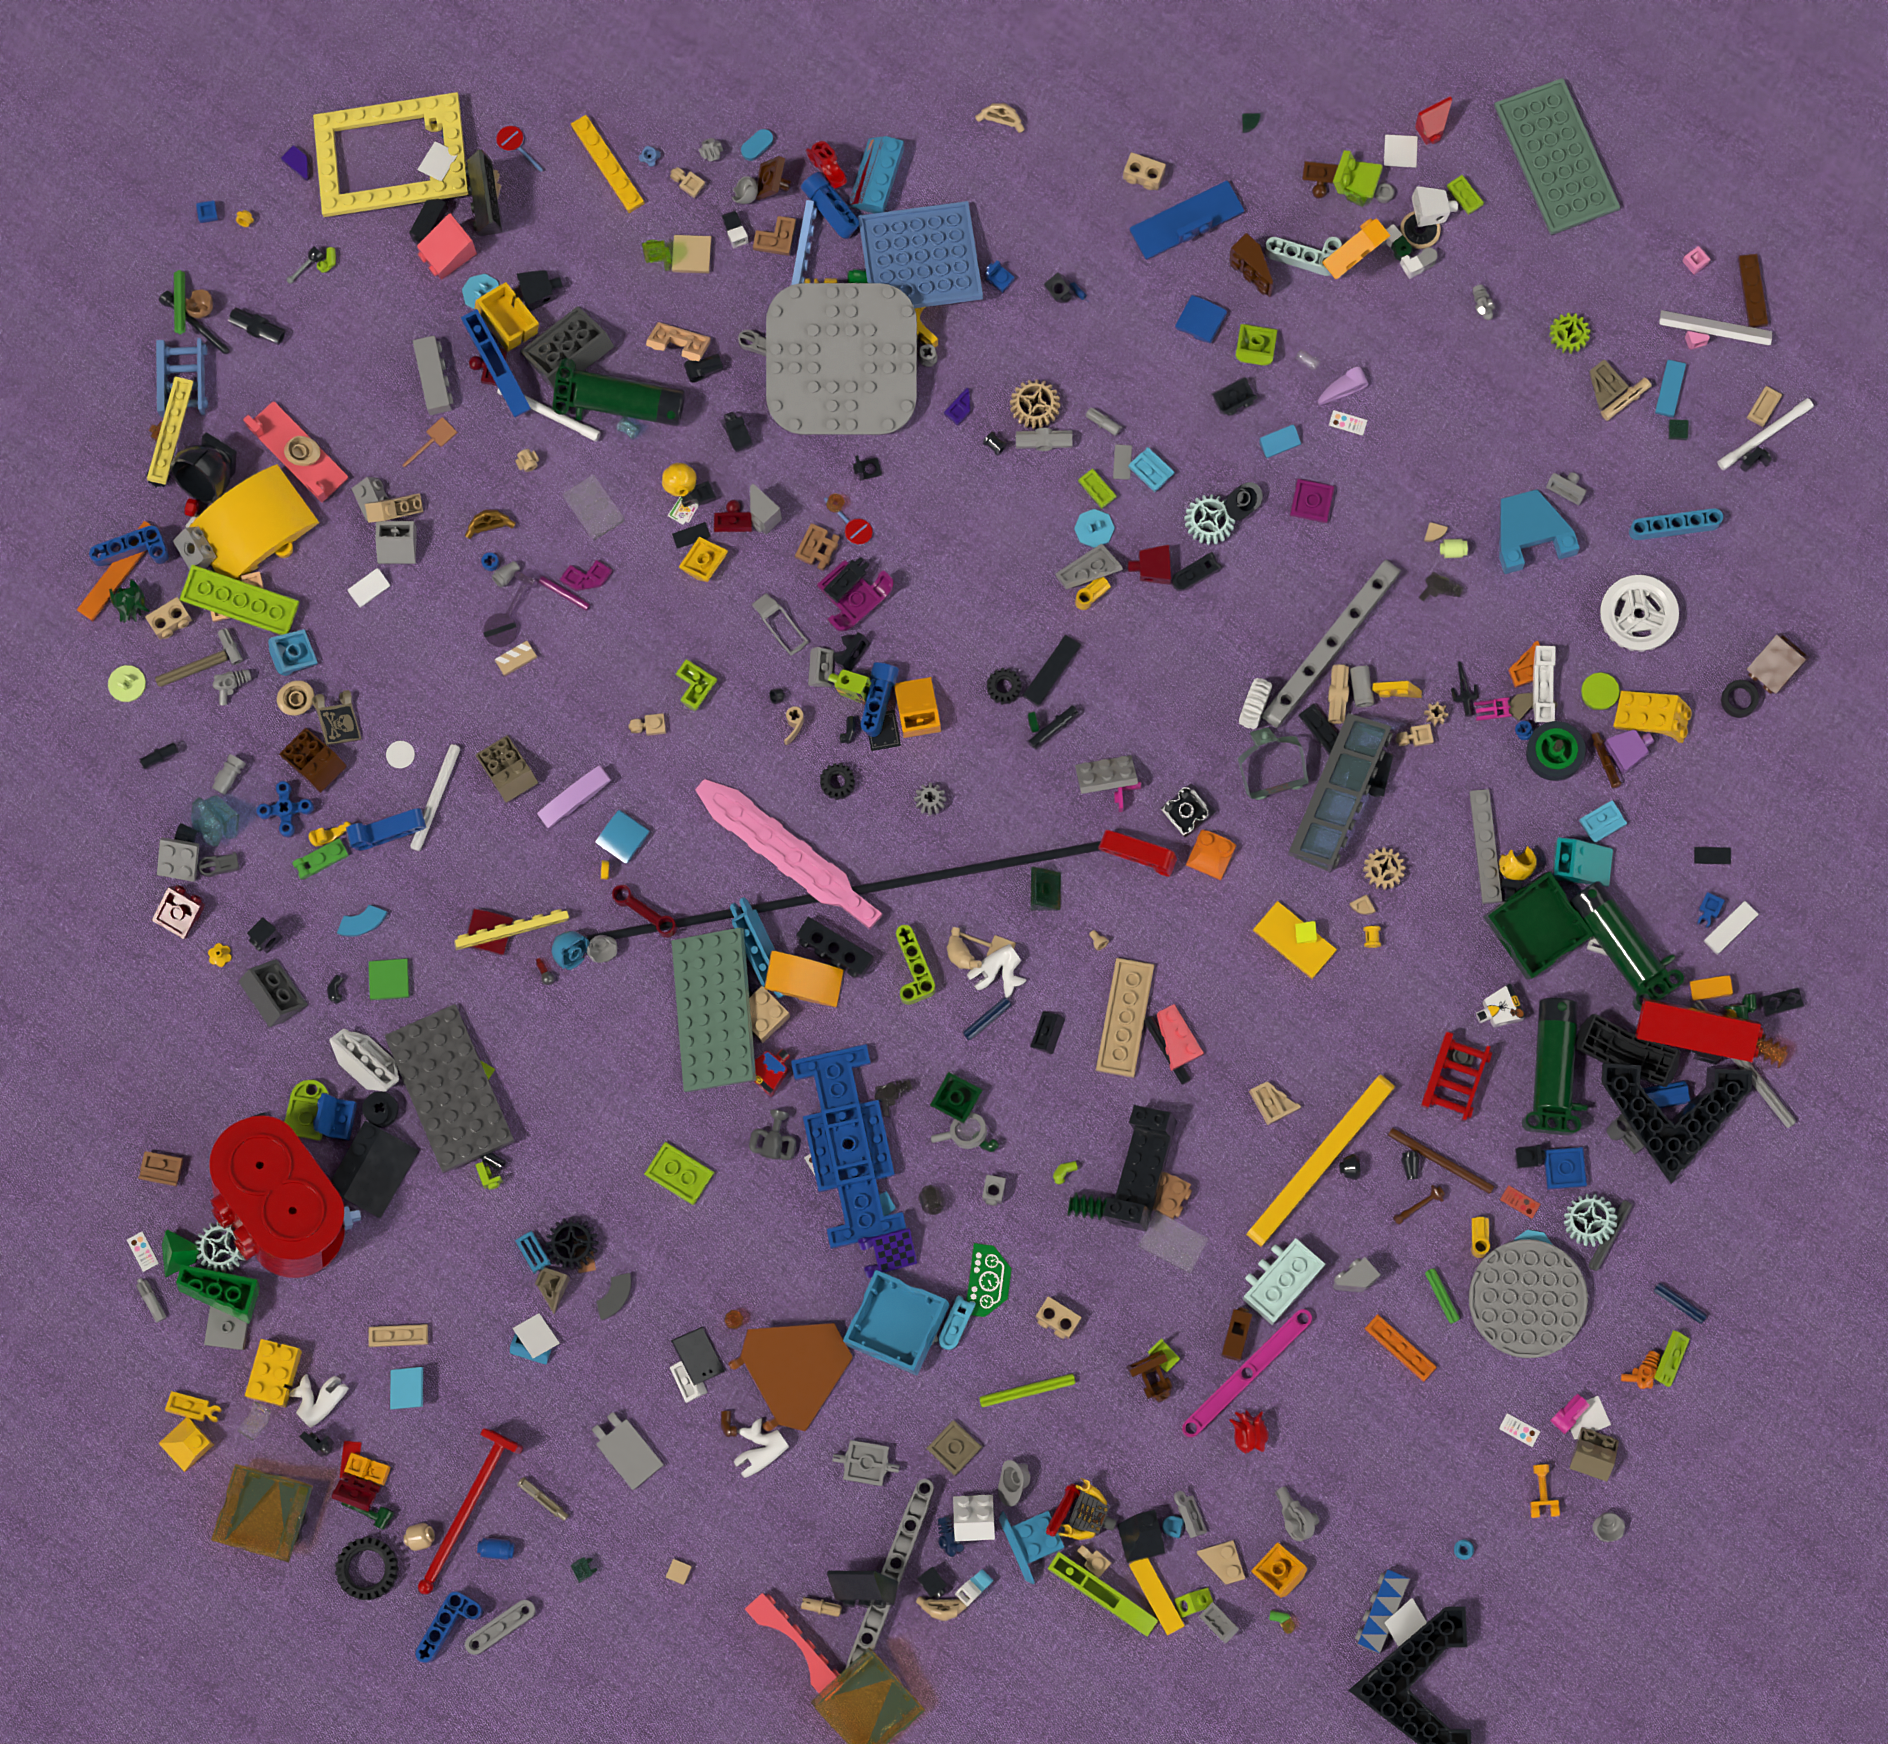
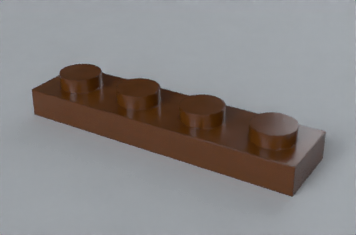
(1752, 290)

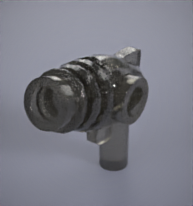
(1439, 585)
(889, 1093)

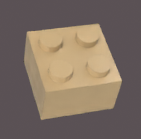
(766, 1014)

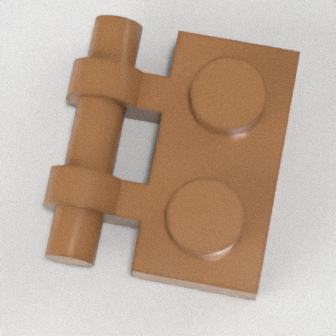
(812, 543)

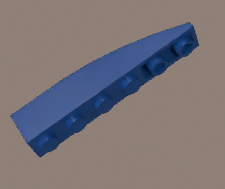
(495, 363)

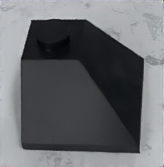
(1141, 1536)

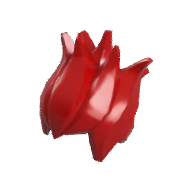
(1250, 1432)

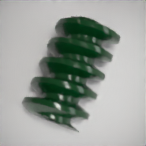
(1087, 1206)

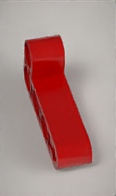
(1139, 851)

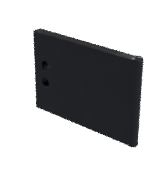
(697, 1356)

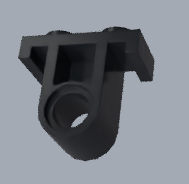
(736, 431)

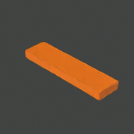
(1400, 1348)

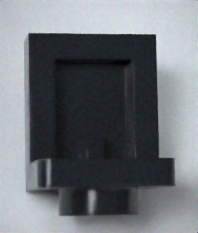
(1750, 459)

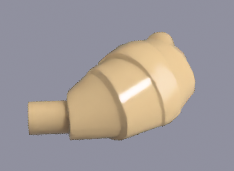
(1002, 114)
(959, 953)
(943, 1608)

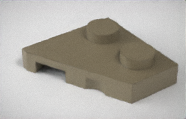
(1606, 384)

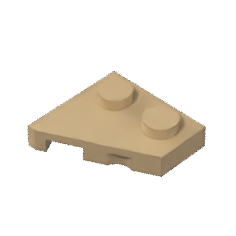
(1223, 1562)

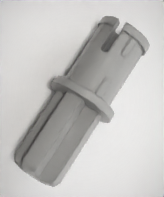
(1103, 421)
(230, 646)

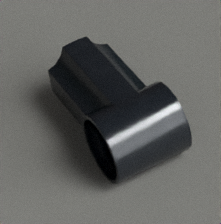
(698, 370)

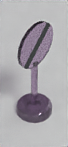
(500, 627)

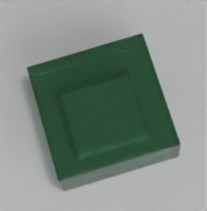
(1677, 429)

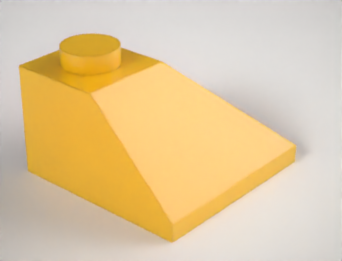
(186, 1444)

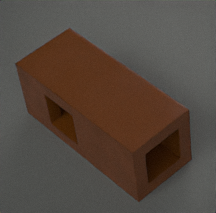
(1236, 1334)

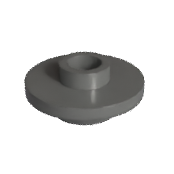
(1460, 1057)

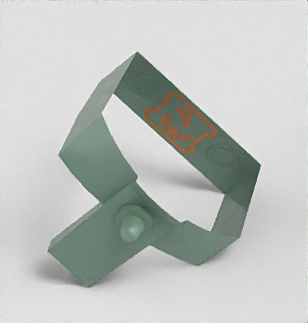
(1266, 736)

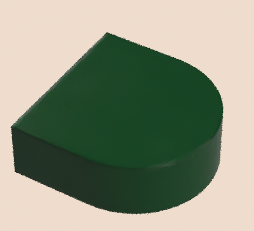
(1033, 722)

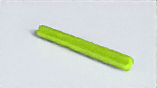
(1027, 1390)

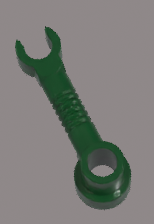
(381, 1517)

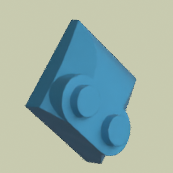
(291, 652)

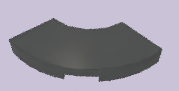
(616, 1297)

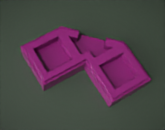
(592, 579)

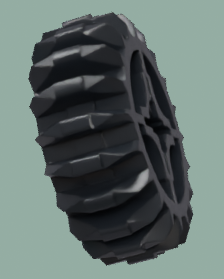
(581, 1243)

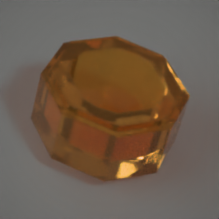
(733, 1319)

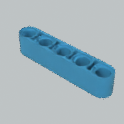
(1683, 519)

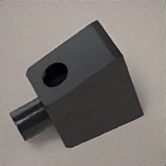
(537, 288)

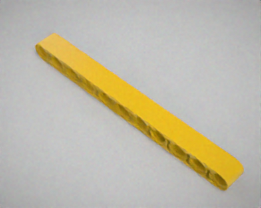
(1320, 1160)

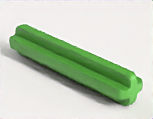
(1442, 1296)

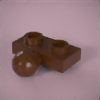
(1319, 173)

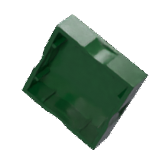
(1537, 925)

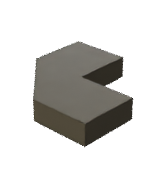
(1521, 705)

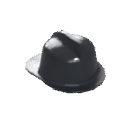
(1243, 500)

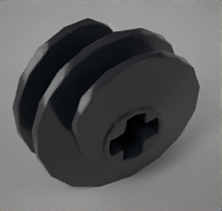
(376, 1117)

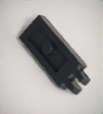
(846, 579)

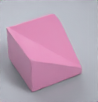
(1696, 260)
(1696, 340)

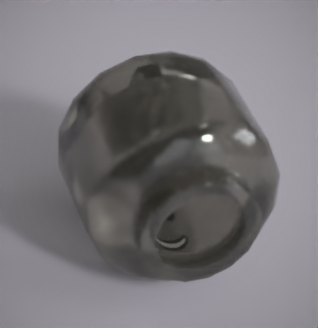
(932, 1199)

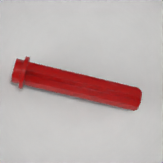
(1062, 1510)

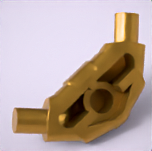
(488, 520)

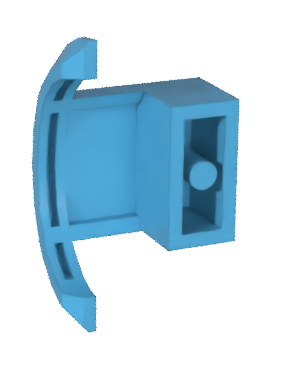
(1031, 1541)

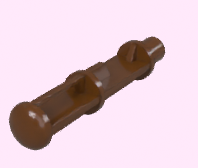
(1606, 761)

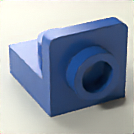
(998, 276)

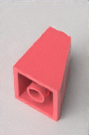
(446, 247)

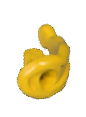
(320, 836)

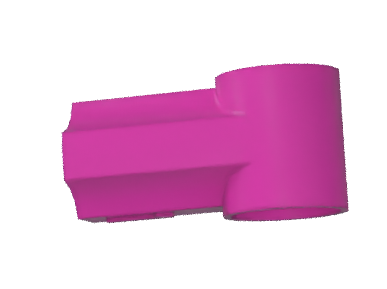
(1567, 1416)

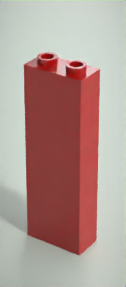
(1698, 1030)

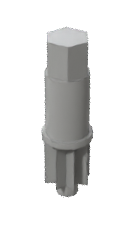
(150, 1300)

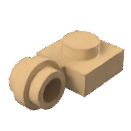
(690, 184)
(653, 724)
(1420, 736)

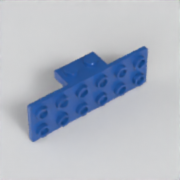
(1186, 220)

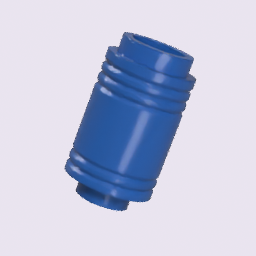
(495, 1548)

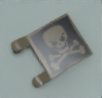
(337, 721)

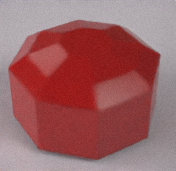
(191, 507)

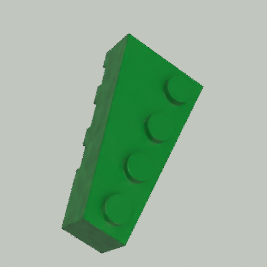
(220, 1290)

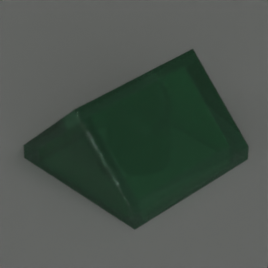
(1045, 890)

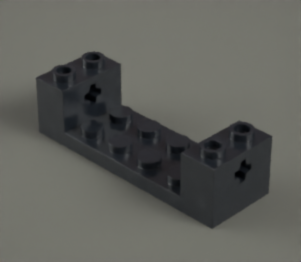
(1142, 1168)

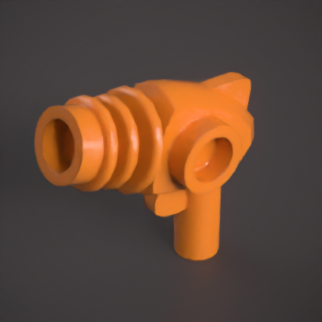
(1646, 1373)

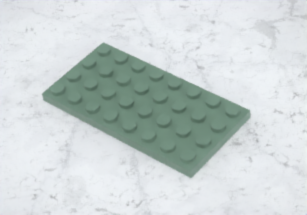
(1556, 156)
(713, 1010)

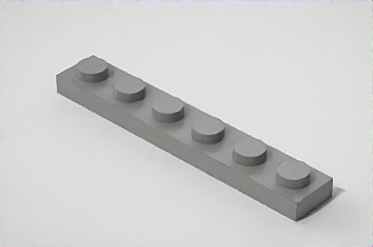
(1485, 846)

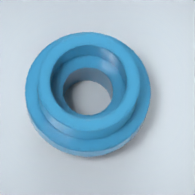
(1470, 1549)

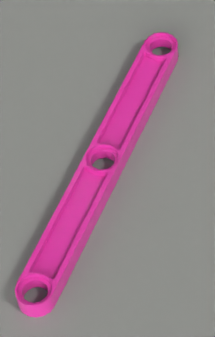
(1237, 1383)

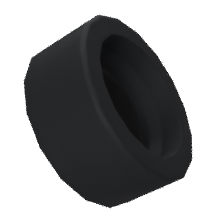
(1750, 688)

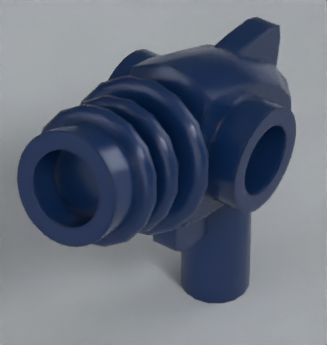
(947, 1539)

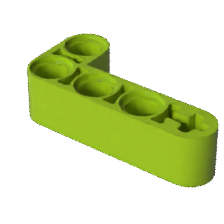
(912, 962)

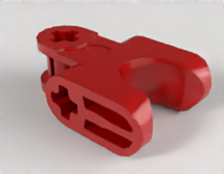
(825, 159)

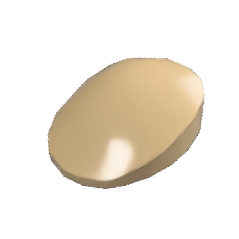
(302, 451)

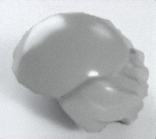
(602, 948)
(1608, 1527)

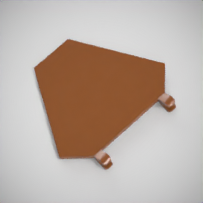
(794, 1369)

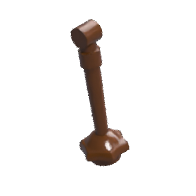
(1436, 1193)

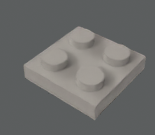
(178, 859)

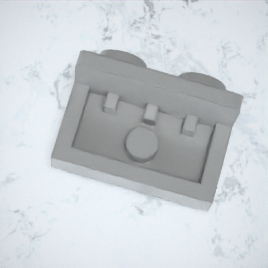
(368, 491)

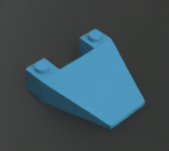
(1530, 521)

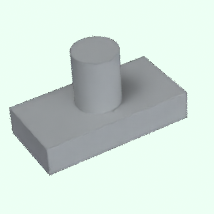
(1567, 487)
(1219, 1622)

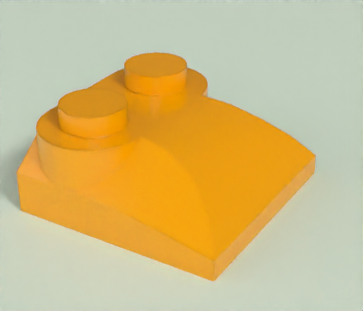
(1280, 1570)

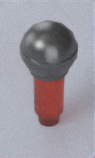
(546, 977)

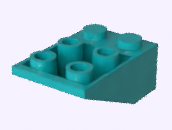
(1581, 862)

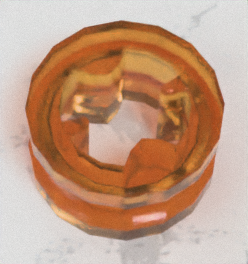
(840, 503)

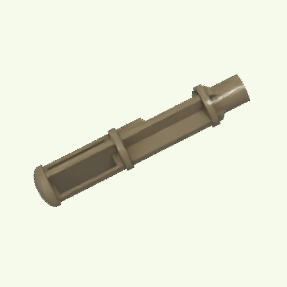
(542, 1498)

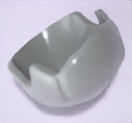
(745, 190)

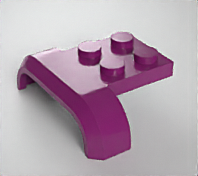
(858, 600)

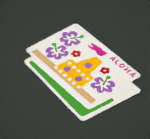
(682, 514)

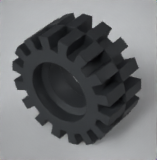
(1004, 675)
(837, 770)

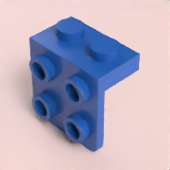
(334, 1117)

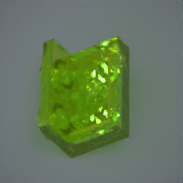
(656, 252)

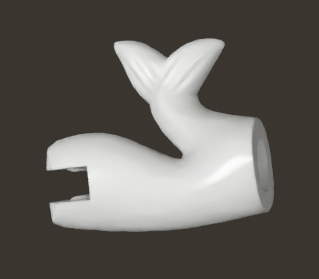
(990, 966)
(327, 1399)
(763, 1456)

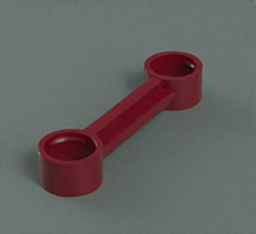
(644, 911)

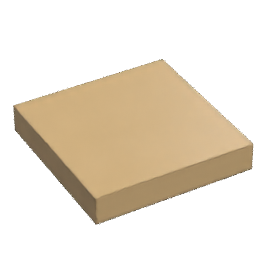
(691, 254)

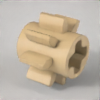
(527, 460)
(1431, 717)

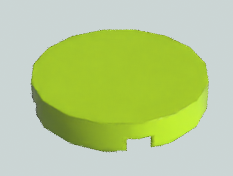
(1600, 691)

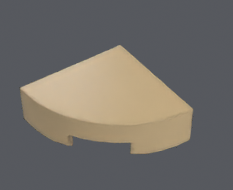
(1435, 532)
(1363, 906)

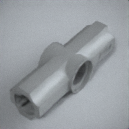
(1043, 439)

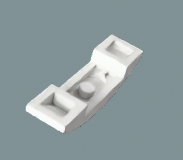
(1543, 684)

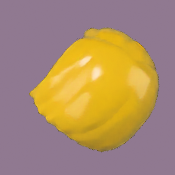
(1518, 867)

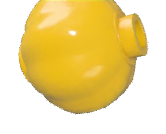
(679, 479)

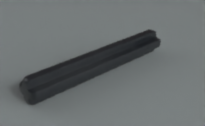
(1155, 1031)

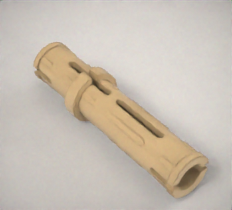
(1634, 393)

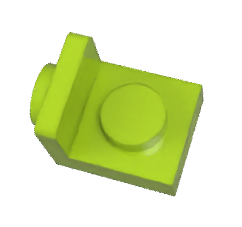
(484, 1173)

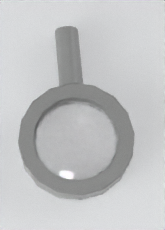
(965, 1135)

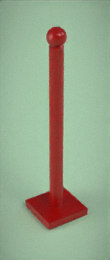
(426, 1585)

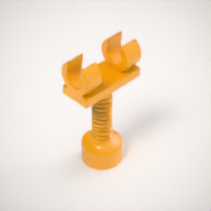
(1541, 1471)

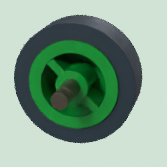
(1555, 751)

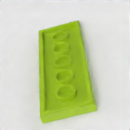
(239, 600)

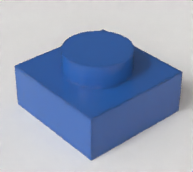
(207, 211)

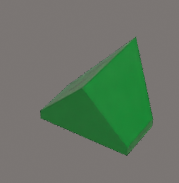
(177, 1252)

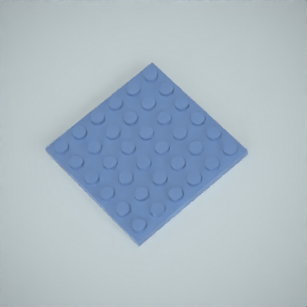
(923, 253)

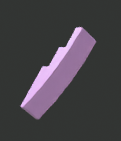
(574, 796)

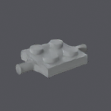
(866, 1463)

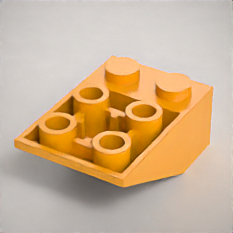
(917, 707)

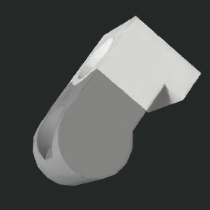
(1419, 263)

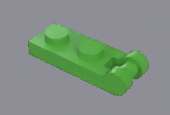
(320, 859)

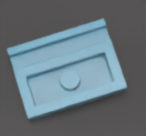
(1151, 469)
(1603, 822)

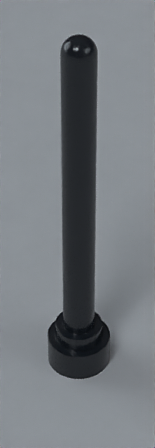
(167, 299)

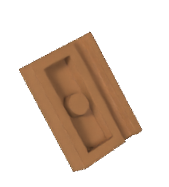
(160, 1169)

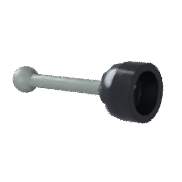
(314, 256)

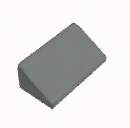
(820, 667)

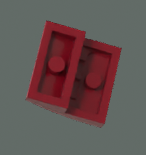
(488, 920)

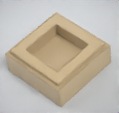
(678, 1572)

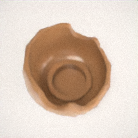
(199, 304)

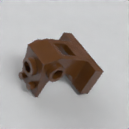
(1159, 1390)

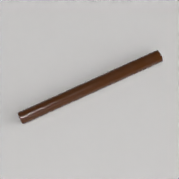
(1440, 1160)

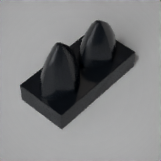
(855, 648)
(1781, 1002)

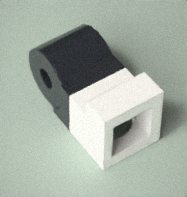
(734, 229)

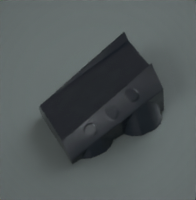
(1188, 809)

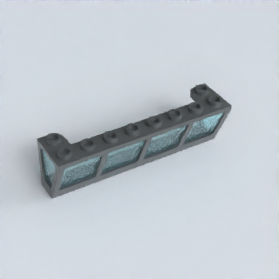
(1340, 792)

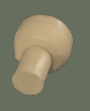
(1099, 941)

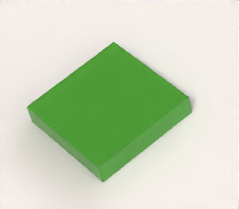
(388, 979)

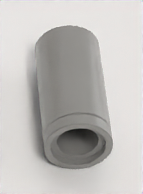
(1362, 686)

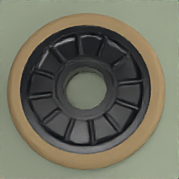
(1415, 239)

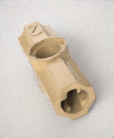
(1338, 694)

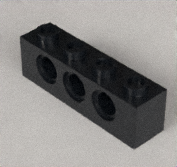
(812, 928)

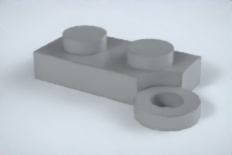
(1190, 1514)

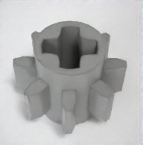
(710, 149)

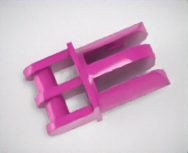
(1505, 708)

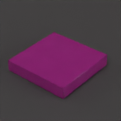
(1312, 501)

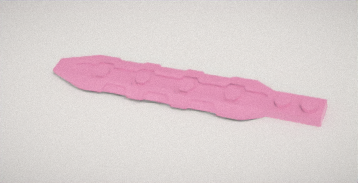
(784, 850)

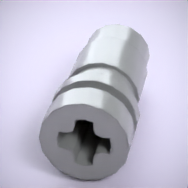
(227, 775)

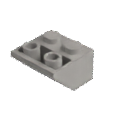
(396, 542)
(1358, 1278)

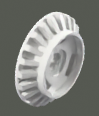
(1634, 591)

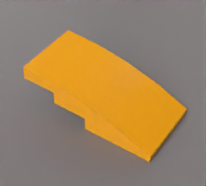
(803, 979)

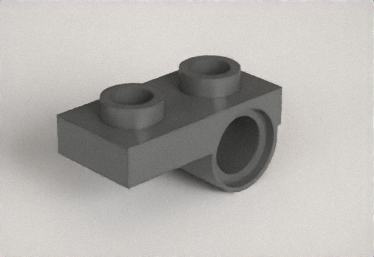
(1622, 1130)

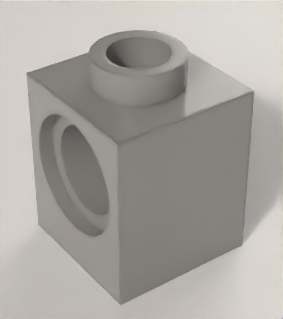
(993, 1181)

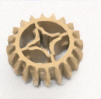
(1030, 418)

